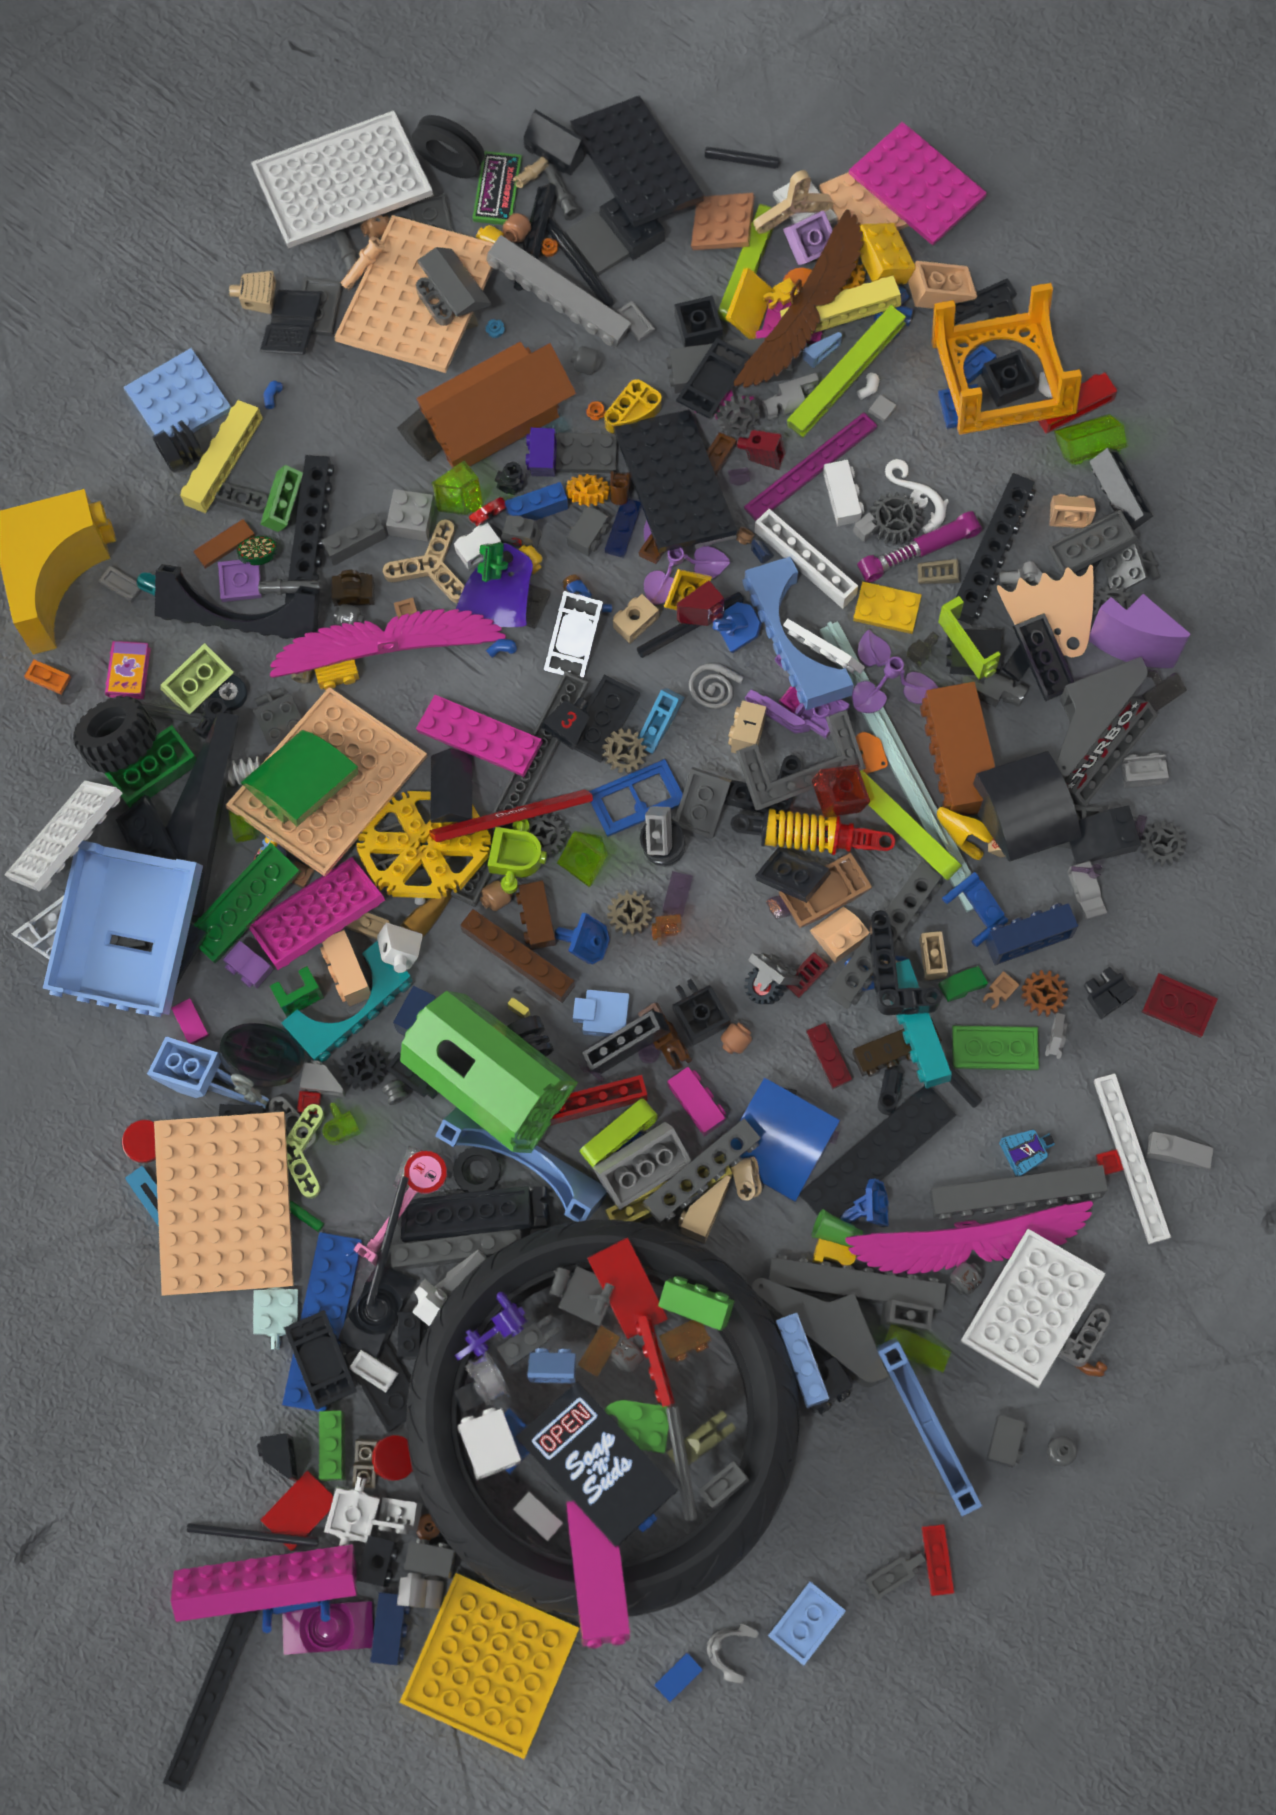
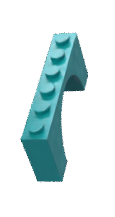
(322, 1038)

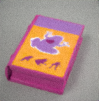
(127, 669)

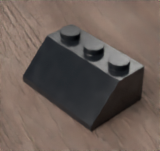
(554, 143)

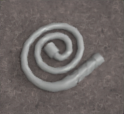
(711, 688)

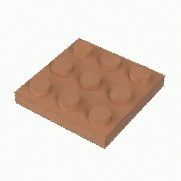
(723, 221)

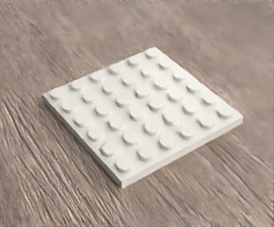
(63, 835)

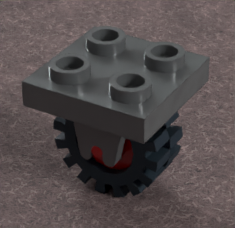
(767, 979)

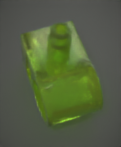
(241, 829)
(344, 1122)

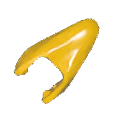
(960, 827)

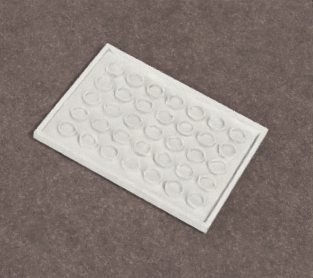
(341, 179)

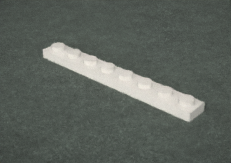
(1132, 1159)

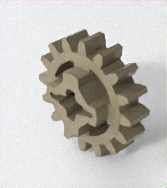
(628, 757)
(620, 914)

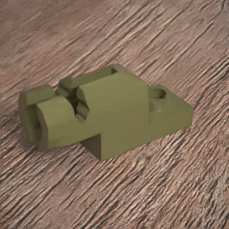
(705, 1438)

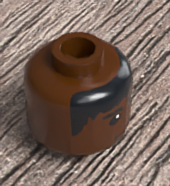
(433, 1535)

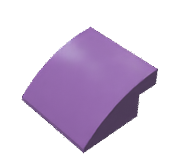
(1139, 632)

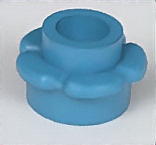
(495, 333)

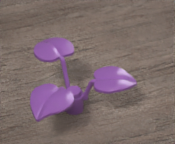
(707, 562)
(874, 651)

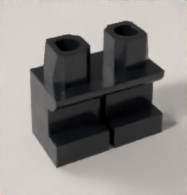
(1111, 994)

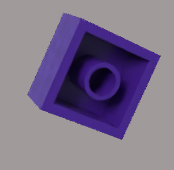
(542, 455)

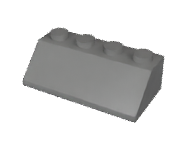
(642, 1165)

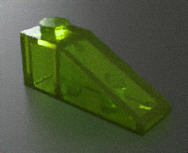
(919, 1349)

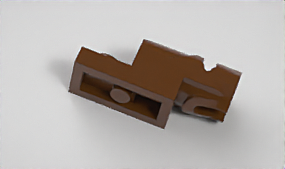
(670, 1043)

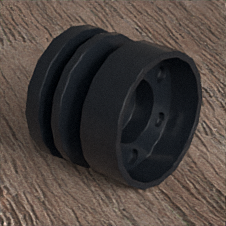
(177, 446)
(675, 853)
(530, 1030)

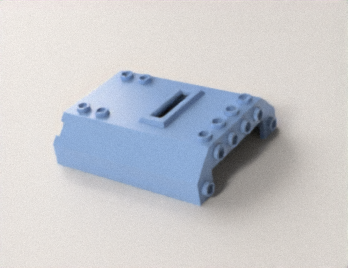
(129, 898)

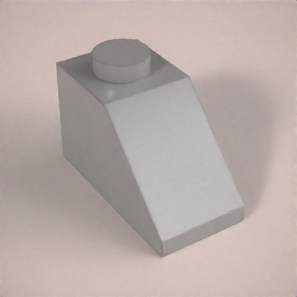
(320, 1080)

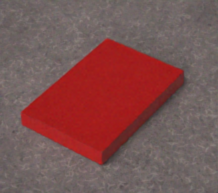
(299, 1508)

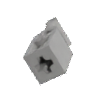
(1087, 892)

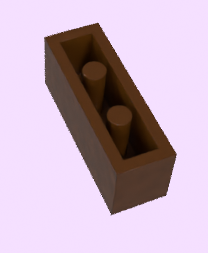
(535, 915)

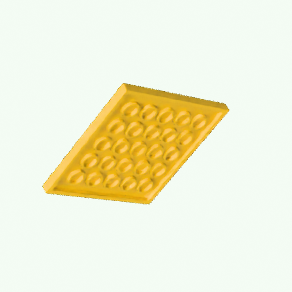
(489, 1665)

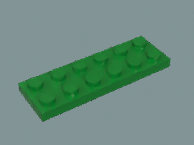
(245, 901)

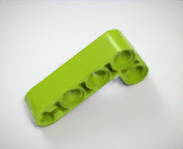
(609, 1140)

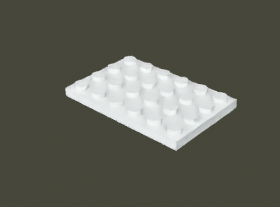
(1033, 1308)

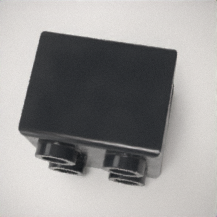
(836, 1385)

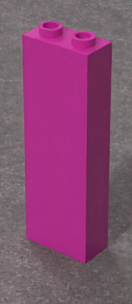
(597, 1583)

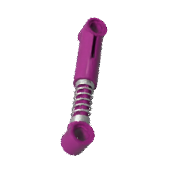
(963, 527)

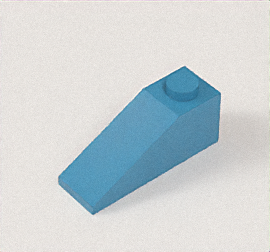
(660, 718)

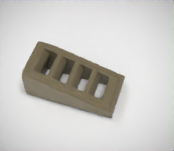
(939, 579)

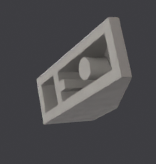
(1178, 1150)

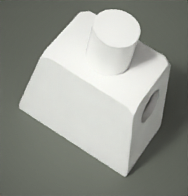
(399, 946)

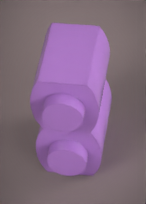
(248, 965)

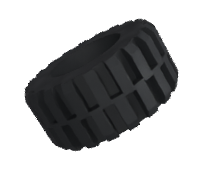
(114, 734)

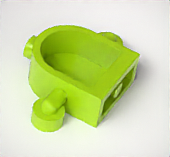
(515, 854)

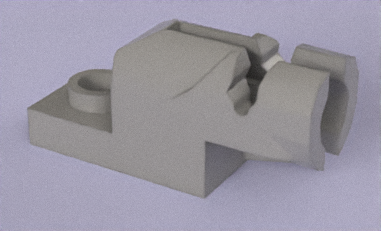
(789, 396)

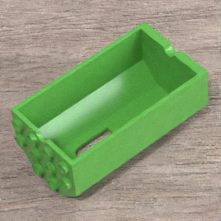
(509, 1086)

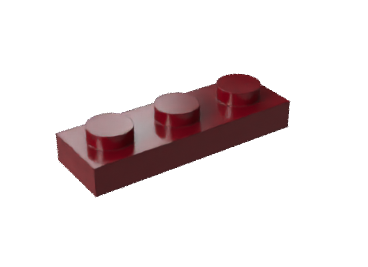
(829, 1056)

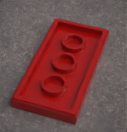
(632, 1291)

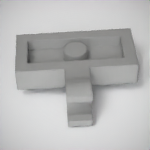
(1057, 1037)

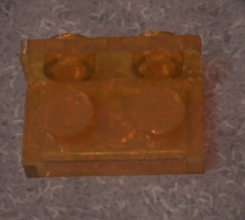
(666, 925)
(684, 1340)

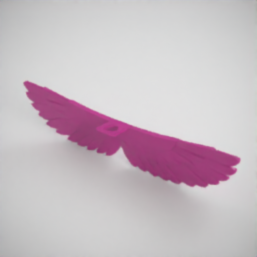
(367, 639)
(950, 1247)

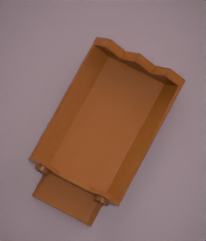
(496, 402)

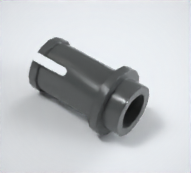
(559, 1282)

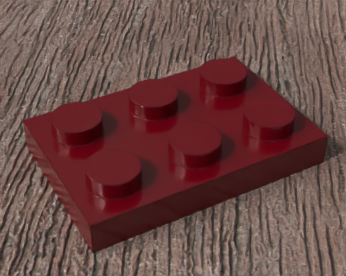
(1179, 1005)

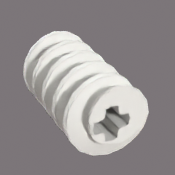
(241, 771)

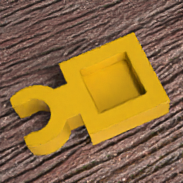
(781, 293)

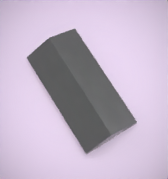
(453, 281)

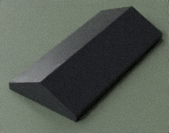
(1043, 656)
(451, 786)

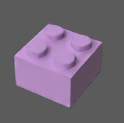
(808, 237)

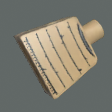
(256, 291)

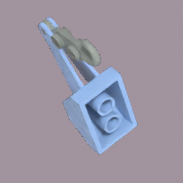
(191, 1073)

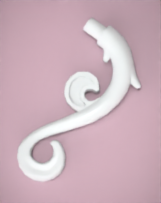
(919, 490)

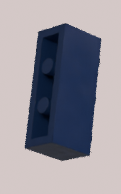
(389, 1630)

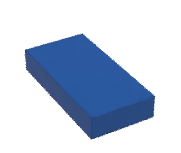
(678, 1677)

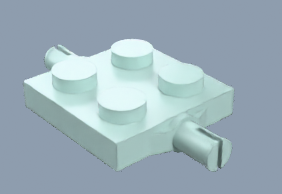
(273, 1311)

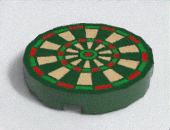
(257, 550)

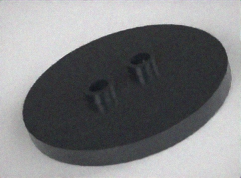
(261, 1054)

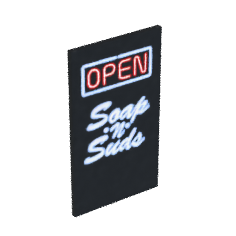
(596, 1464)

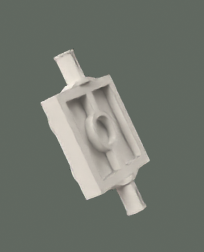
(352, 1513)

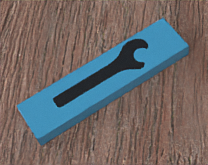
(146, 1190)

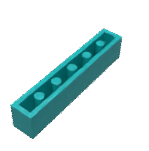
(922, 1036)

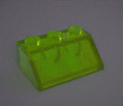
(1090, 438)
(458, 491)

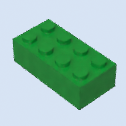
(160, 767)

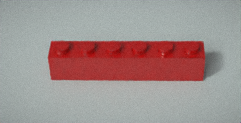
(601, 1099)

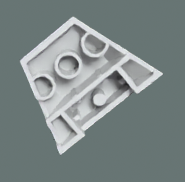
(41, 930)

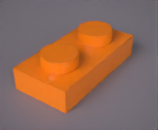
(47, 677)

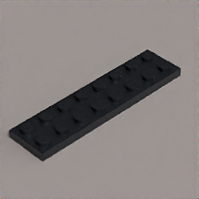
(879, 1153)

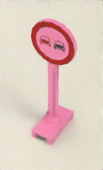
(426, 1175)

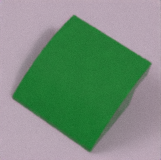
(300, 777)

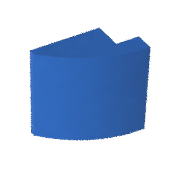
(791, 1137)

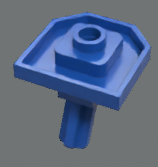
(738, 626)
(587, 940)
(872, 1205)

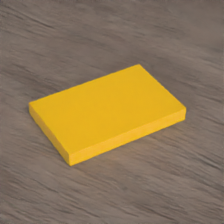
(748, 305)

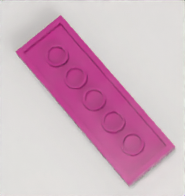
(479, 735)

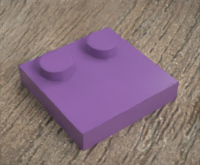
(238, 580)

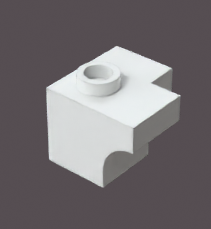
(429, 1301)

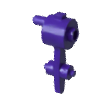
(507, 1322)

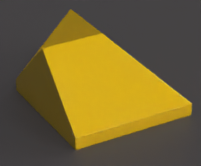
(684, 584)

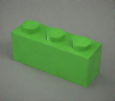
(281, 498)
(696, 1302)
(331, 1445)

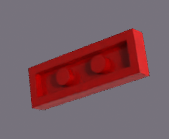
(937, 1560)

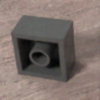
(430, 1559)

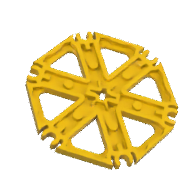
(414, 855)

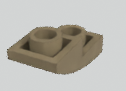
(363, 1462)

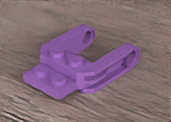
(803, 719)

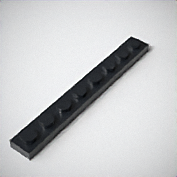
(209, 1700)

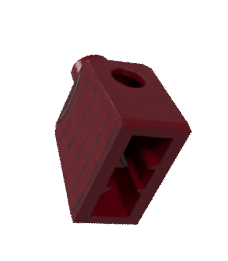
(763, 448)

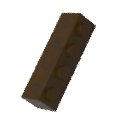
(883, 1053)

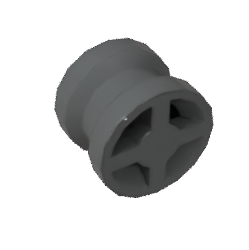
(395, 1092)

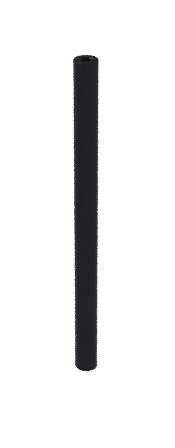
(387, 1241)
(252, 1535)

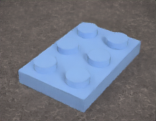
(806, 1623)

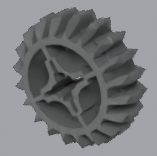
(892, 508)

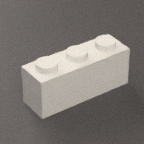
(843, 492)

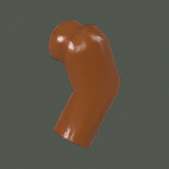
(1097, 1371)

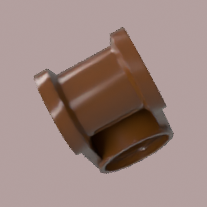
(619, 487)

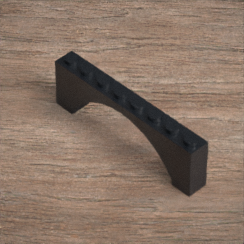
(180, 601)

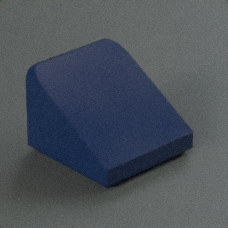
(761, 551)

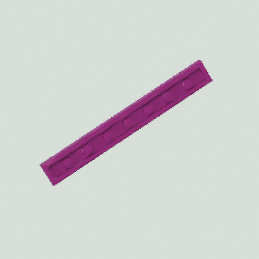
(811, 466)

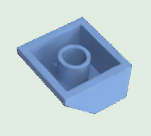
(552, 1367)

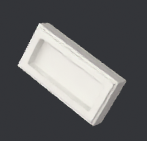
(373, 1371)

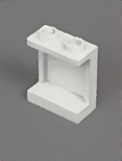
(489, 1443)

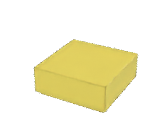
(518, 1008)

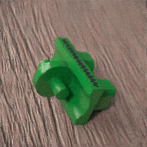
(493, 561)

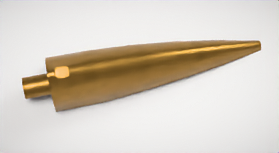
(427, 914)

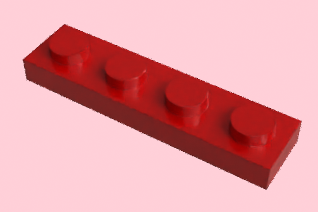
(652, 1351)

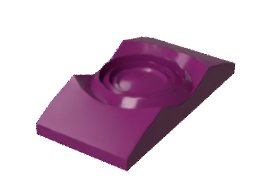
(347, 1629)

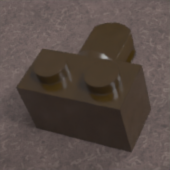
(353, 588)

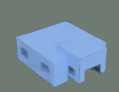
(601, 1012)

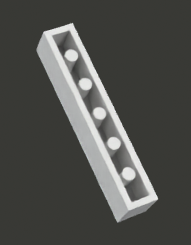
(806, 558)

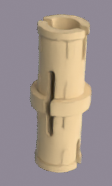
(531, 172)

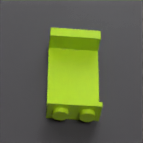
(948, 620)

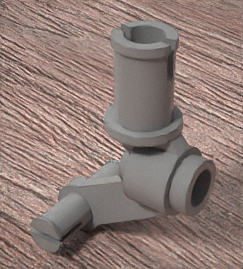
(1028, 573)

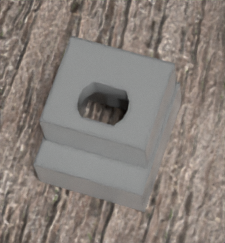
(864, 527)

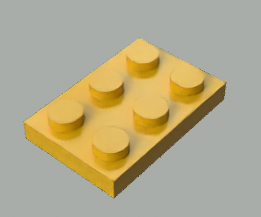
(887, 607)

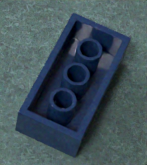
(1031, 933)

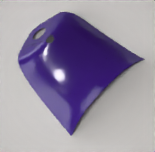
(503, 598)

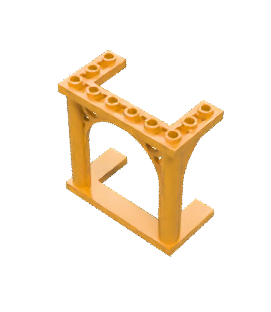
(967, 402)

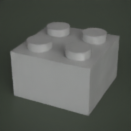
(410, 515)

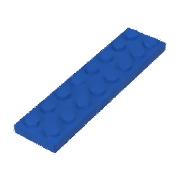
(327, 1290)

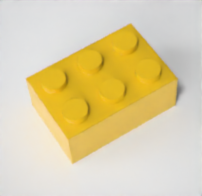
(885, 253)

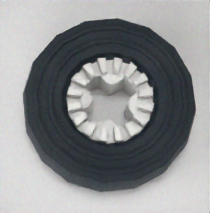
(237, 698)

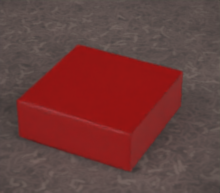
(306, 1099)
(1110, 1161)

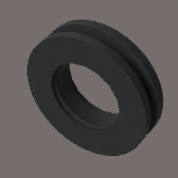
(437, 128)

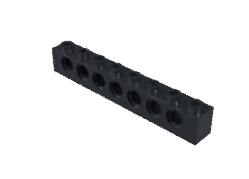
(313, 467)
(1017, 487)

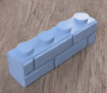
(802, 1360)

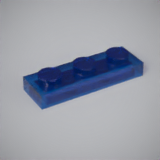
(623, 528)

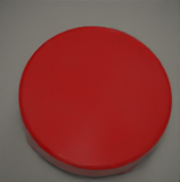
(494, 508)
(139, 1141)
(392, 1458)

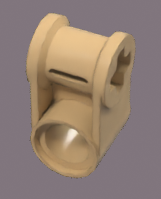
(747, 1175)

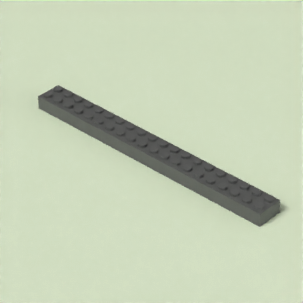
(520, 788)

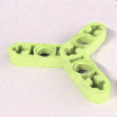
(300, 1144)

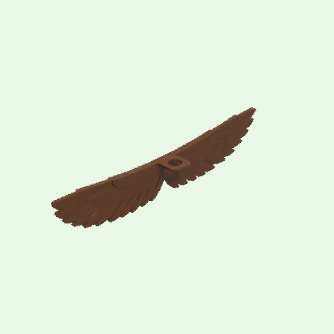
(820, 288)

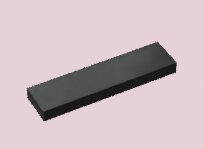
(984, 298)

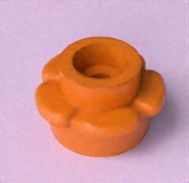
(549, 251)
(595, 406)

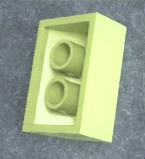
(196, 679)

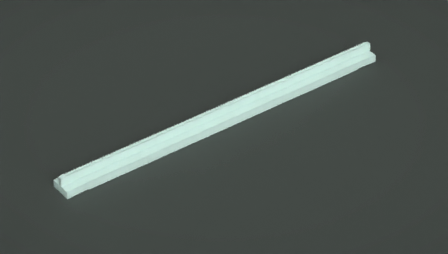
(902, 765)

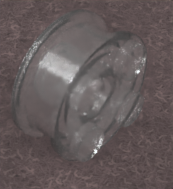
(487, 1378)

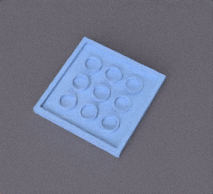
(177, 393)

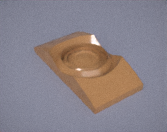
(840, 888)

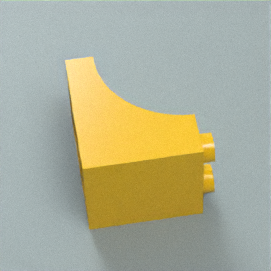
(43, 553)

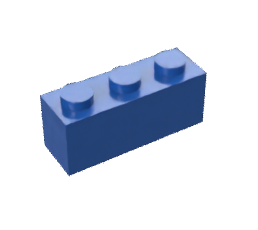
(538, 503)

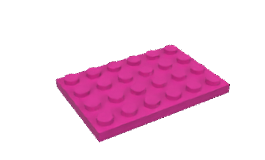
(917, 183)
(315, 913)

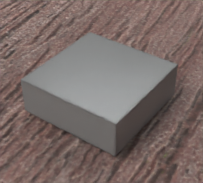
(882, 408)

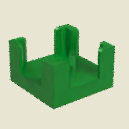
(301, 997)

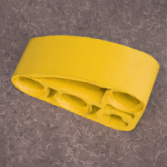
(637, 397)

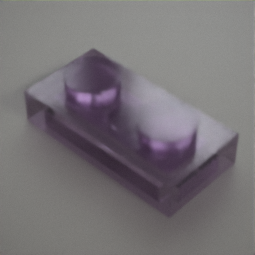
(677, 893)

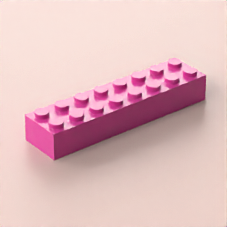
(264, 1583)

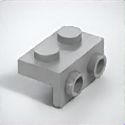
(399, 1515)

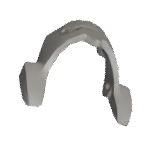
(715, 1644)

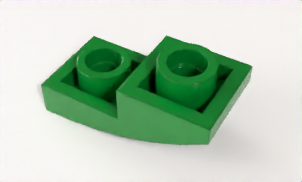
(962, 983)

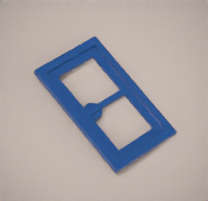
(640, 807)

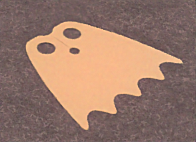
(1064, 602)

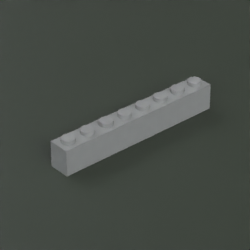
(558, 291)

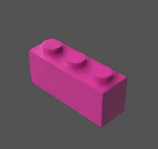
(697, 1101)

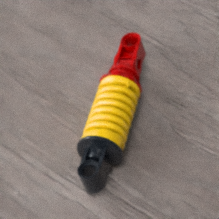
(812, 832)

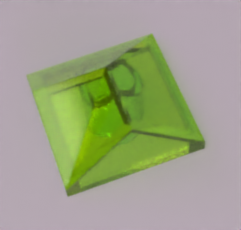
(584, 856)

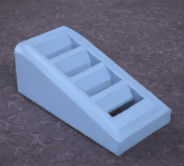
(820, 350)

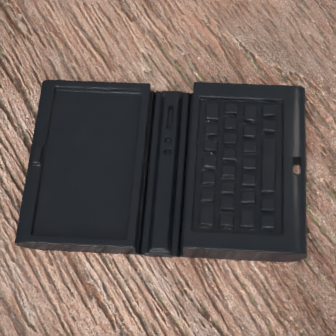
(291, 322)

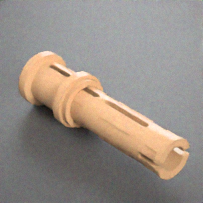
(367, 257)

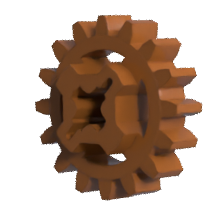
(1036, 992)

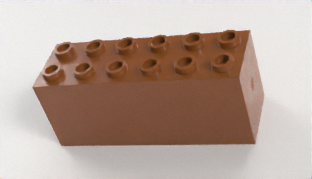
(957, 744)

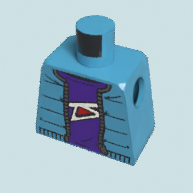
(1026, 1150)

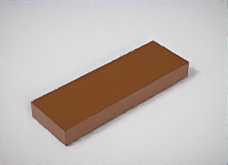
(223, 543)

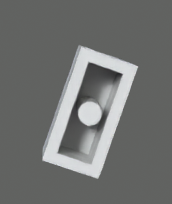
(468, 546)

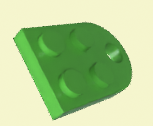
(643, 1423)

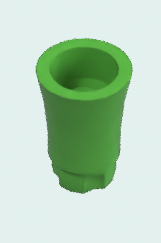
(833, 1229)

